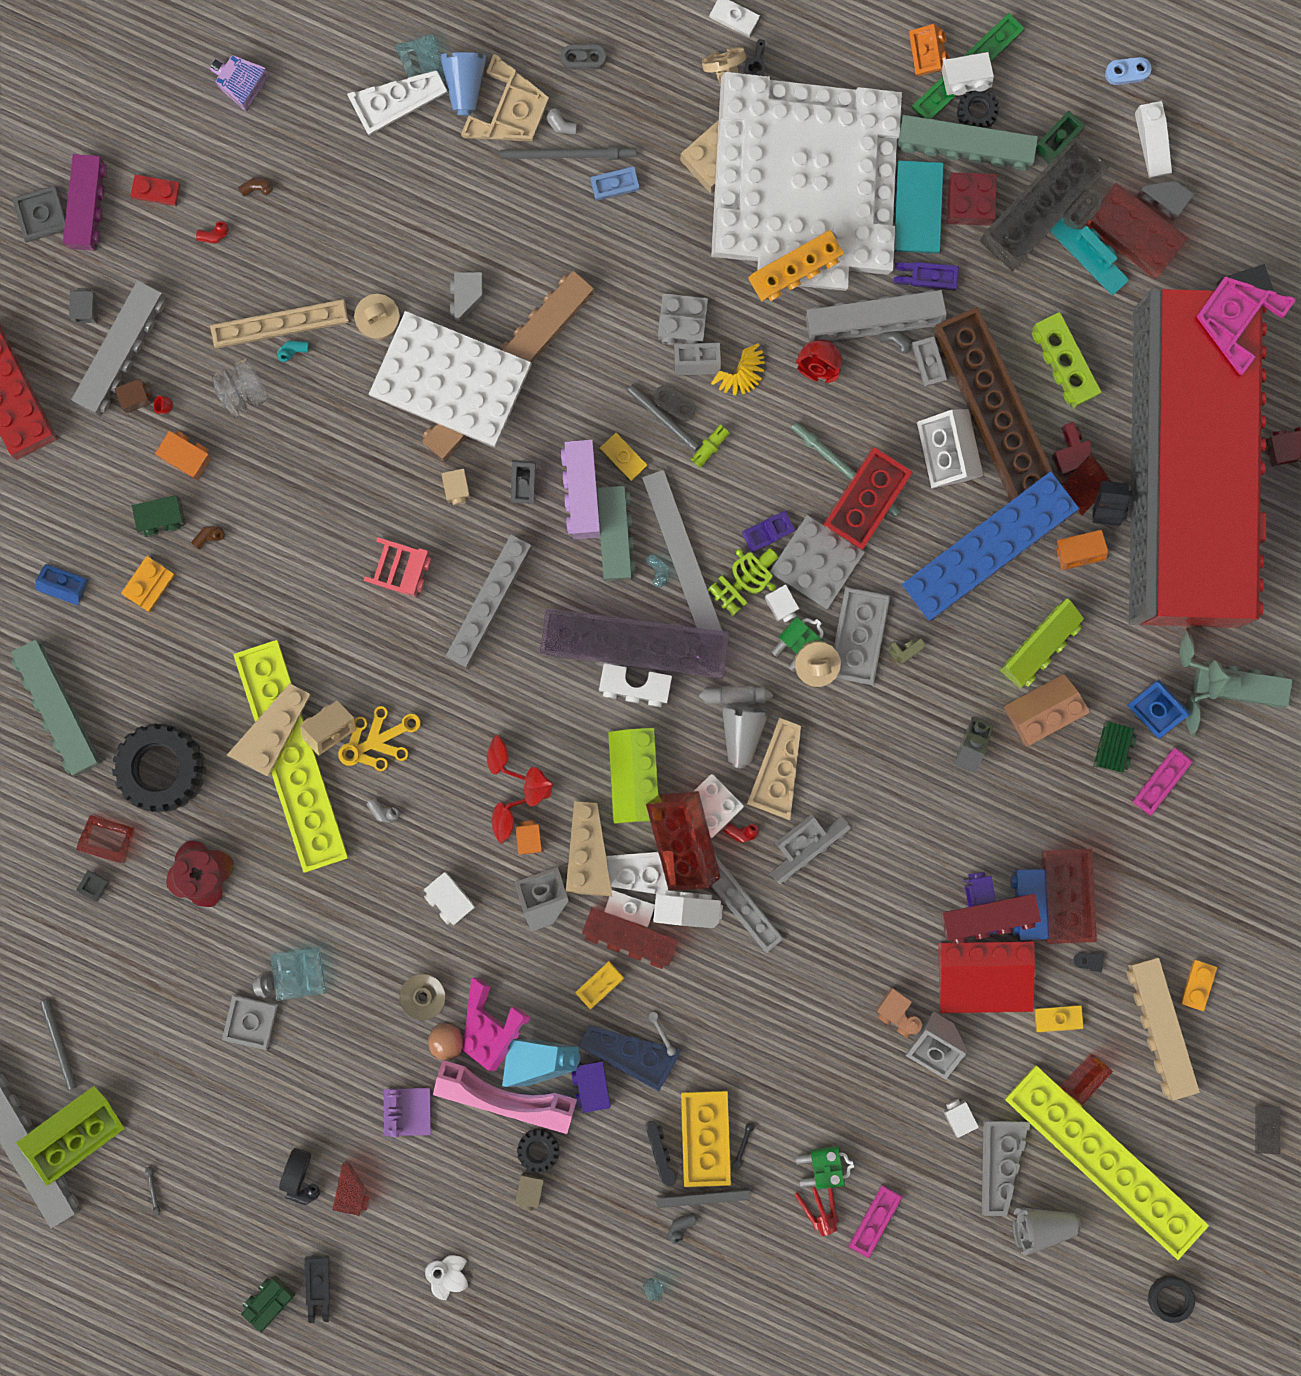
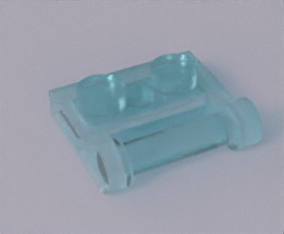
(426, 53)

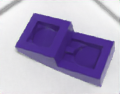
(768, 531)

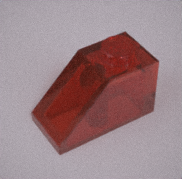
(350, 1192)

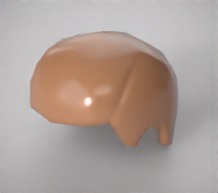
(445, 1041)

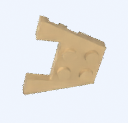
(517, 111)

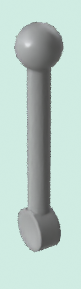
(653, 1017)

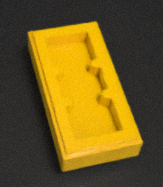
(623, 457)
(599, 985)
(1058, 1018)

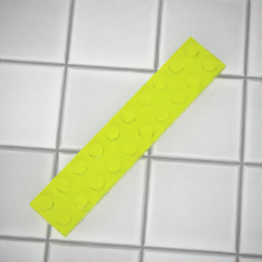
(297, 769)
(1106, 1162)

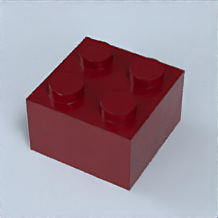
(971, 199)

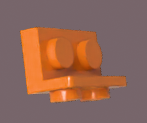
(928, 49)

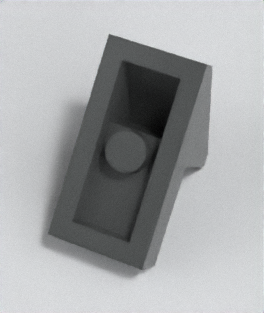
(523, 481)

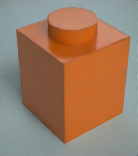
(528, 838)

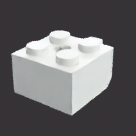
(687, 909)

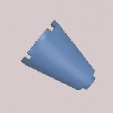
(463, 79)

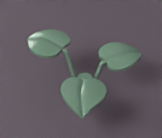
(1218, 681)

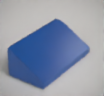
(61, 584)

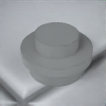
(262, 986)

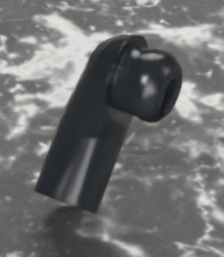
(305, 1196)

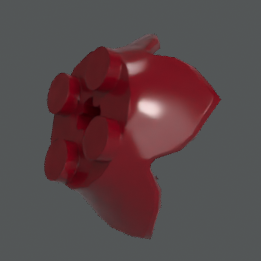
(216, 869)

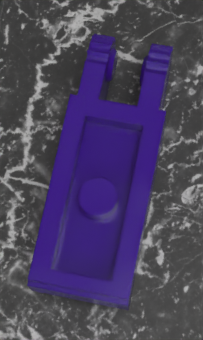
(928, 275)

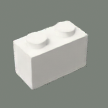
(967, 74)
(449, 899)

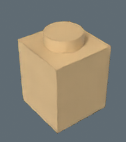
(456, 486)

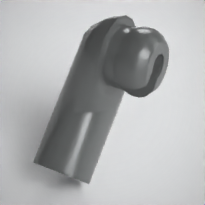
(899, 338)
(678, 1227)

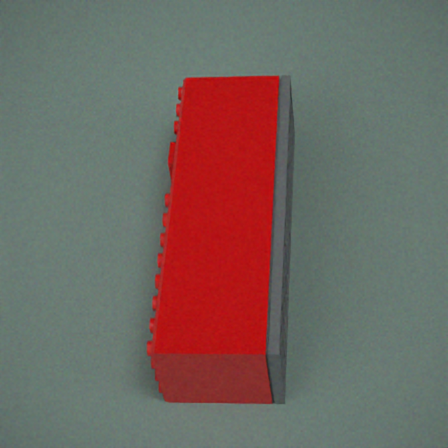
(1194, 469)

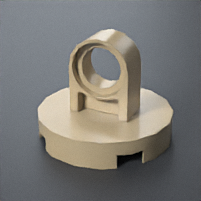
(724, 62)
(377, 316)
(817, 663)

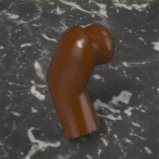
(256, 184)

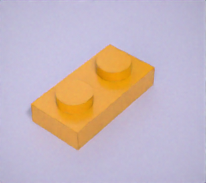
(1198, 985)

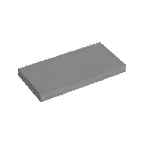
(860, 634)

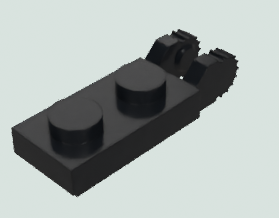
(660, 1154)
(317, 1286)

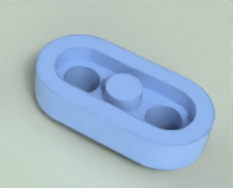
(1129, 71)

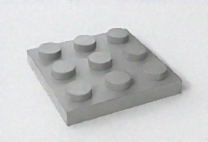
(816, 562)

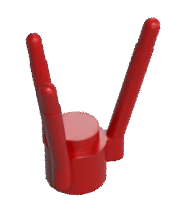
(825, 1222)

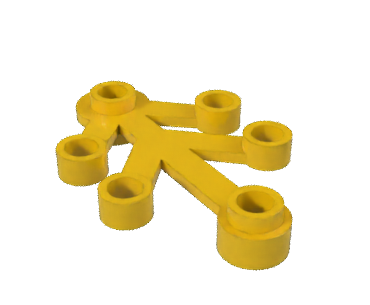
(376, 741)

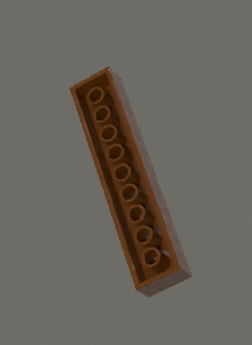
(992, 401)

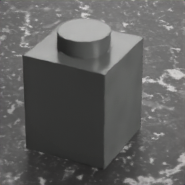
(83, 306)

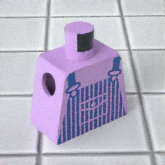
(239, 79)

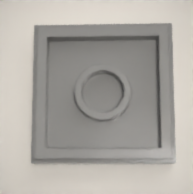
(250, 1022)

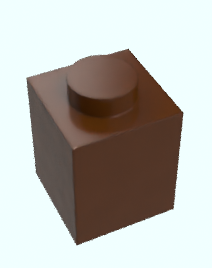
(134, 395)

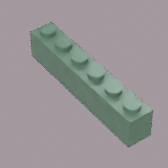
(967, 142)
(55, 707)

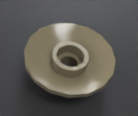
(410, 999)

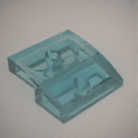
(298, 973)

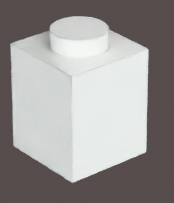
(782, 604)
(960, 1117)

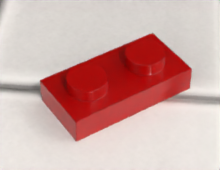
(155, 190)

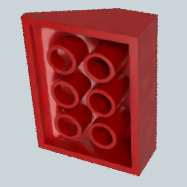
(986, 977)

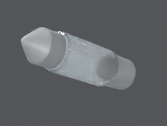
(735, 695)

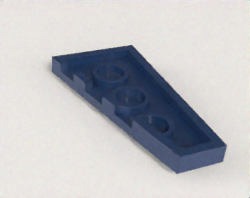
(635, 1057)

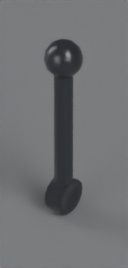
(736, 1164)

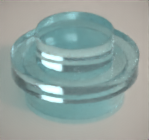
(653, 1289)

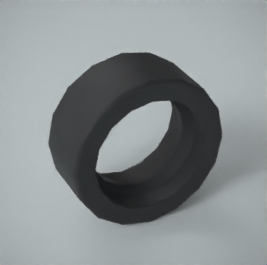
(295, 1171)
(1188, 1306)

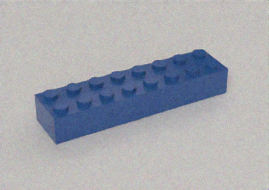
(991, 546)

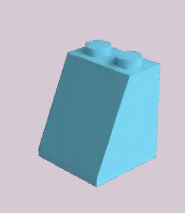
(537, 1061)

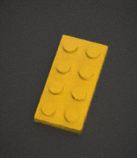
(705, 1138)

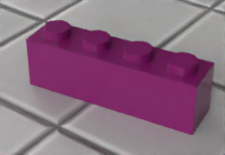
(84, 202)

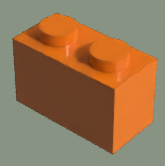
(183, 454)

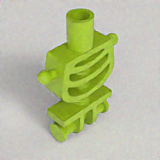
(761, 564)

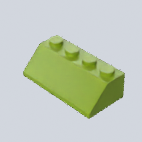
(1042, 643)
(632, 773)
(70, 1135)

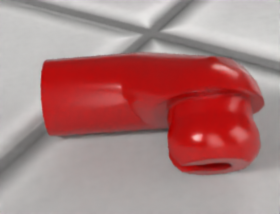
(214, 236)
(743, 834)

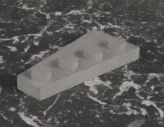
(1001, 1156)

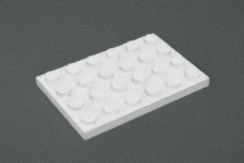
(450, 379)

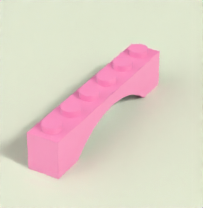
(462, 1086)

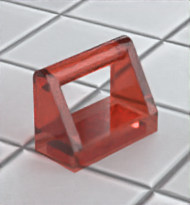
(102, 852)
(1086, 1079)

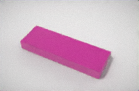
(1162, 781)
(875, 1221)

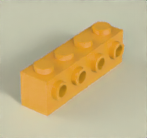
(796, 265)

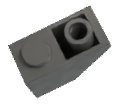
(1166, 197)
(973, 745)

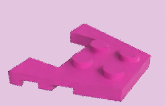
(1230, 312)
(484, 1035)

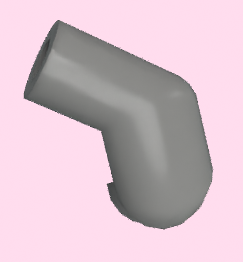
(558, 124)
(383, 814)

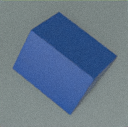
(1158, 708)

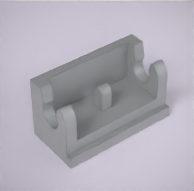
(697, 358)

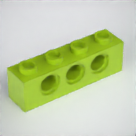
(1068, 348)

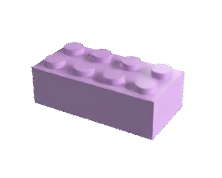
(582, 488)

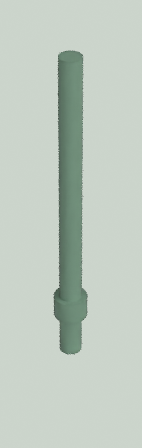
(811, 440)

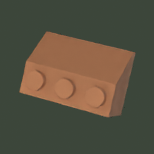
(1046, 710)

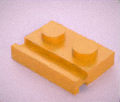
(148, 584)

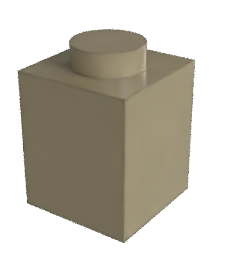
(529, 1191)

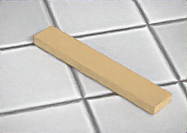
(279, 323)

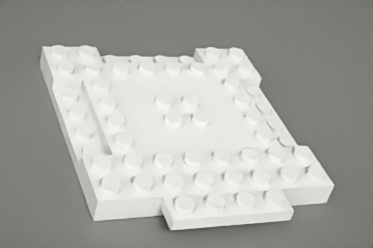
(802, 166)

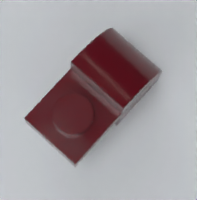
(1071, 458)

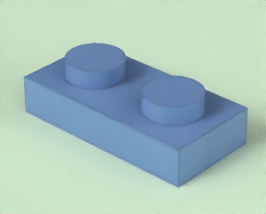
(614, 183)

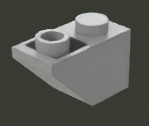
(467, 294)

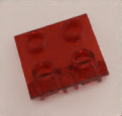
(1085, 482)

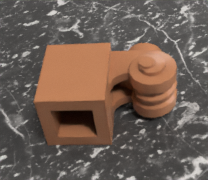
(893, 1009)

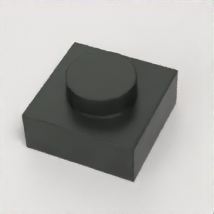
(92, 886)

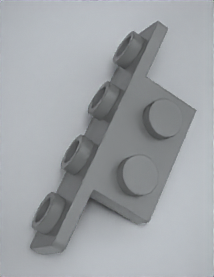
(805, 843)

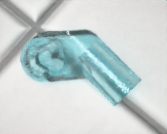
(661, 570)

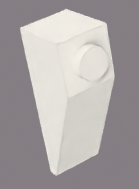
(1154, 138)

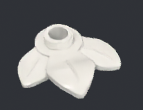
(450, 1278)

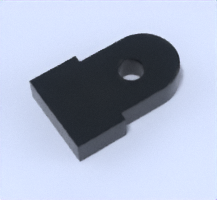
(1093, 961)

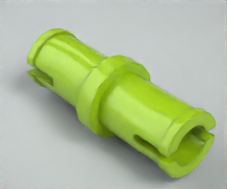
(710, 446)

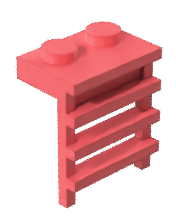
(413, 576)

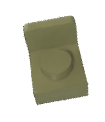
(910, 648)

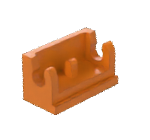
(1081, 550)

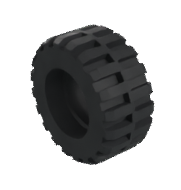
(128, 762)

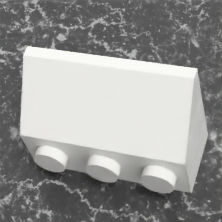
(950, 448)

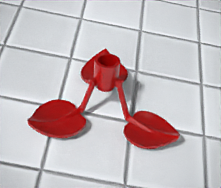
(535, 789)

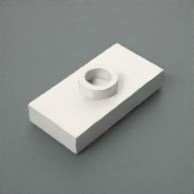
(734, 16)
(629, 908)

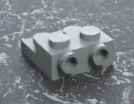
(682, 319)

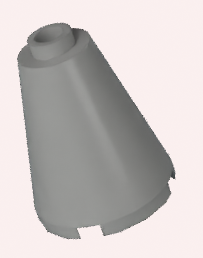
(742, 732)
(1043, 1228)

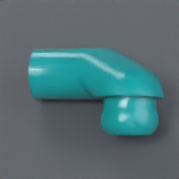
(290, 348)

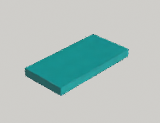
(918, 207)

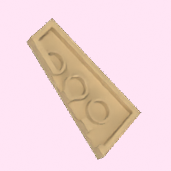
(587, 855)

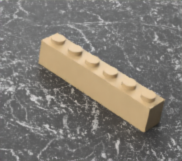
(1163, 1029)

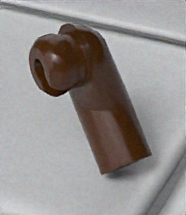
(210, 533)

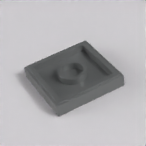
(40, 213)

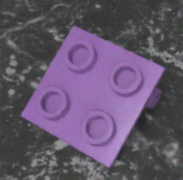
(407, 1112)

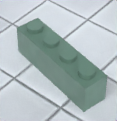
(614, 533)
(1254, 689)

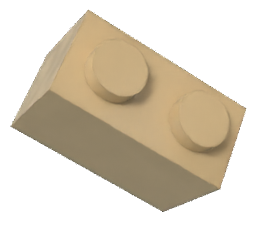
(327, 727)

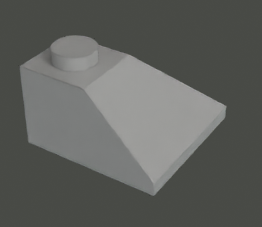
(542, 898)
(938, 1046)

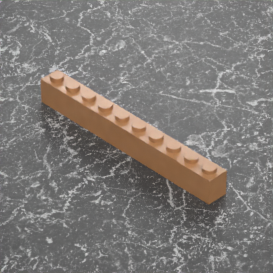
(527, 344)

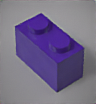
(592, 1086)

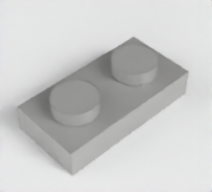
(929, 361)

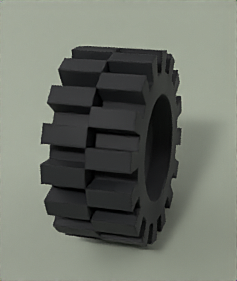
(978, 96)
(552, 1150)

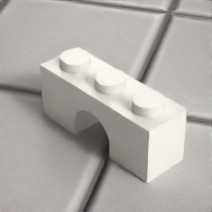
(614, 683)

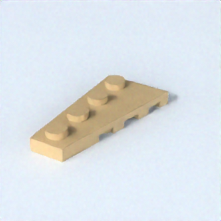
(270, 733)
(777, 773)

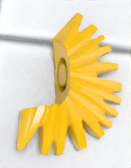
(744, 373)

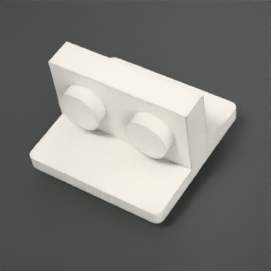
(718, 804)

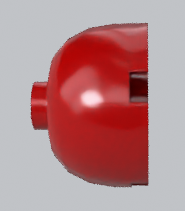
(820, 360)

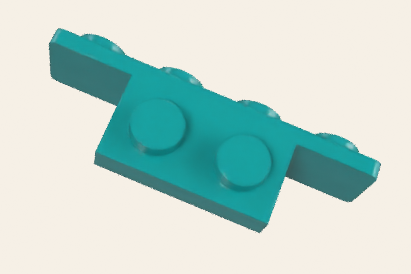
(1092, 254)

